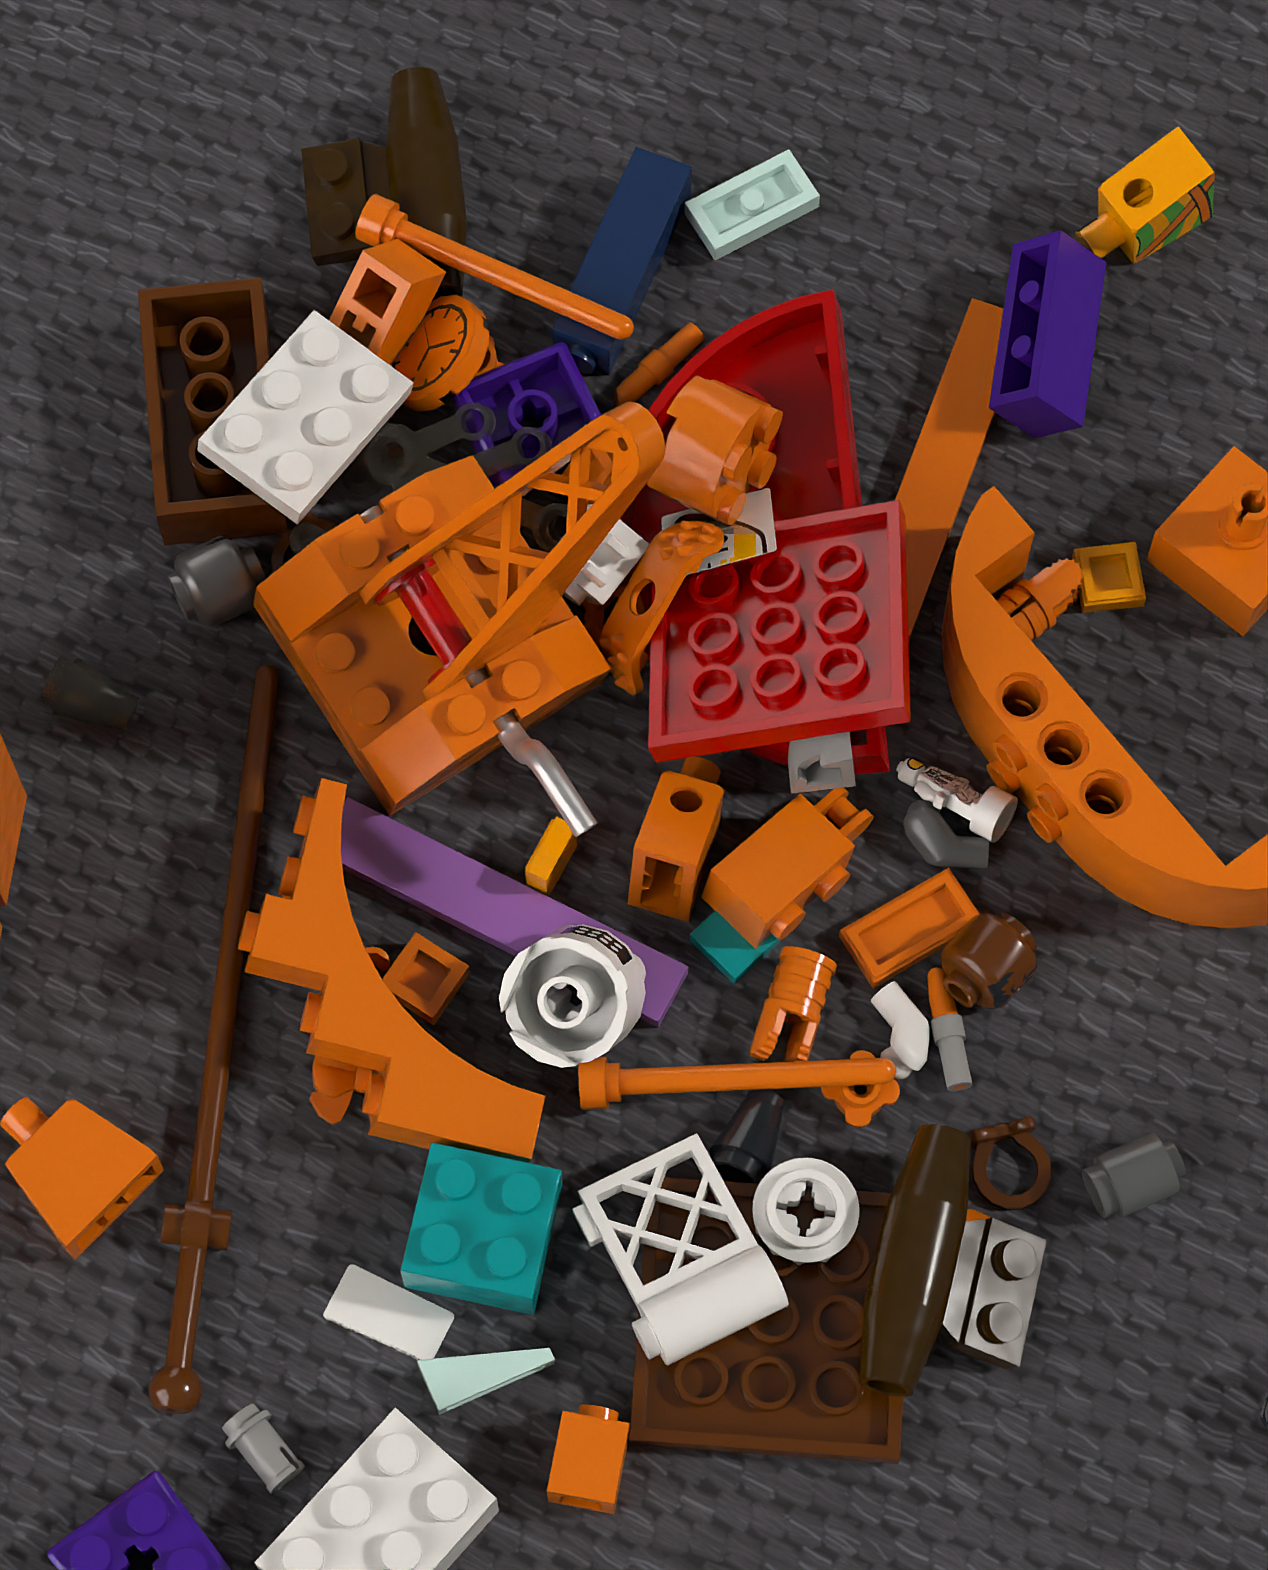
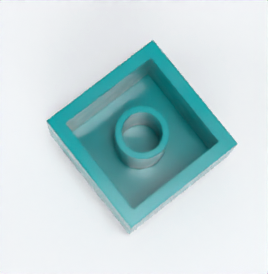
(482, 1228)

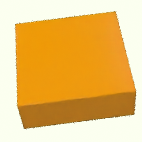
(1110, 577)
(550, 857)

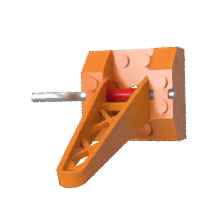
(482, 598)

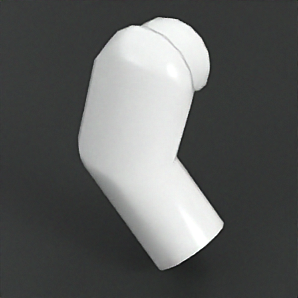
(909, 1030)

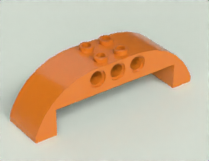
(1064, 758)

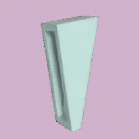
(465, 1378)

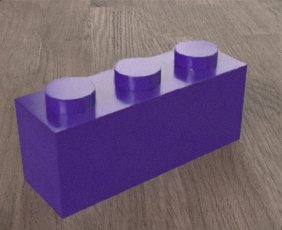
(1047, 335)

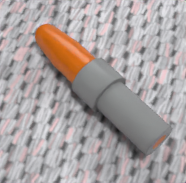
(948, 1033)

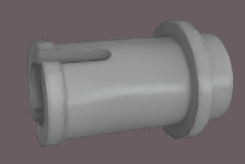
(262, 1447)

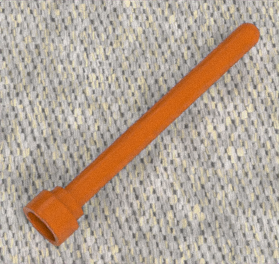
(384, 222)
(607, 1082)

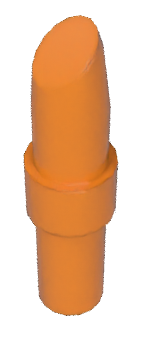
(658, 364)

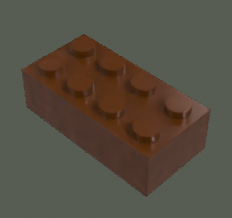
(198, 356)

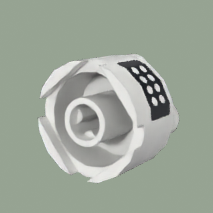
(539, 1003)

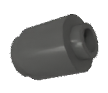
(1134, 1176)

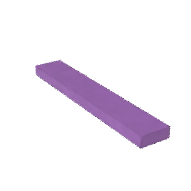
(478, 896)

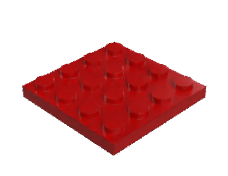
(787, 640)

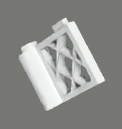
(693, 1301)

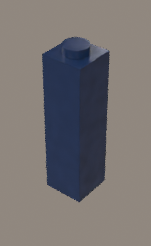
(626, 253)

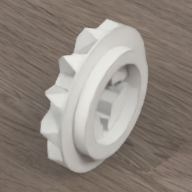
(831, 1194)

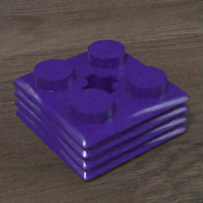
(537, 386)
(141, 1520)

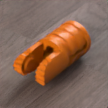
(1039, 601)
(794, 998)

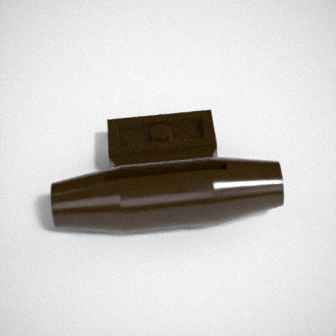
(414, 169)
(943, 1272)

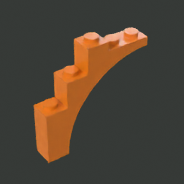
(357, 1020)

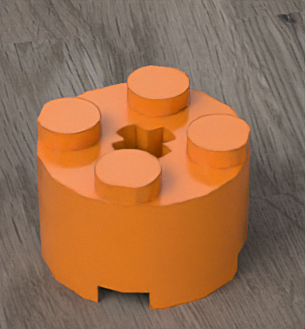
(716, 449)

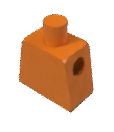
(677, 840)
(76, 1169)

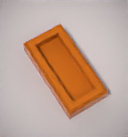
(908, 928)

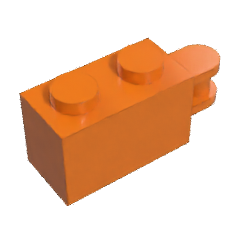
(786, 866)

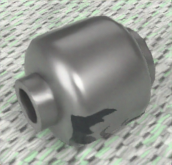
(216, 581)

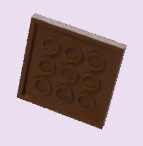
(786, 1379)

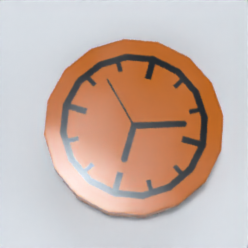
(443, 352)

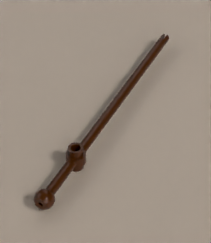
(196, 1224)

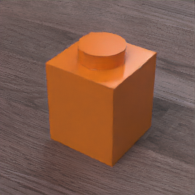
(588, 1459)

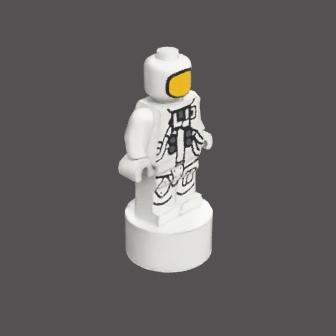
(987, 813)

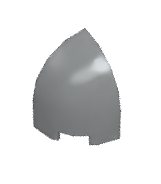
(821, 763)

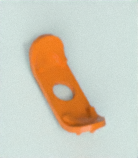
(665, 563)

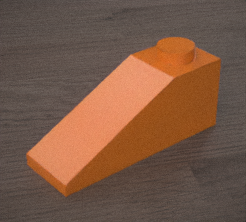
(387, 297)

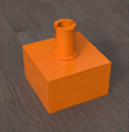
(1220, 542)

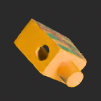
(1152, 200)

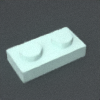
(752, 204)

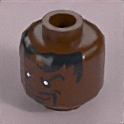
(989, 961)

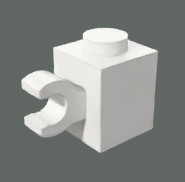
(607, 565)

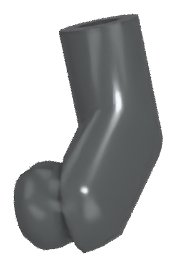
(938, 842)

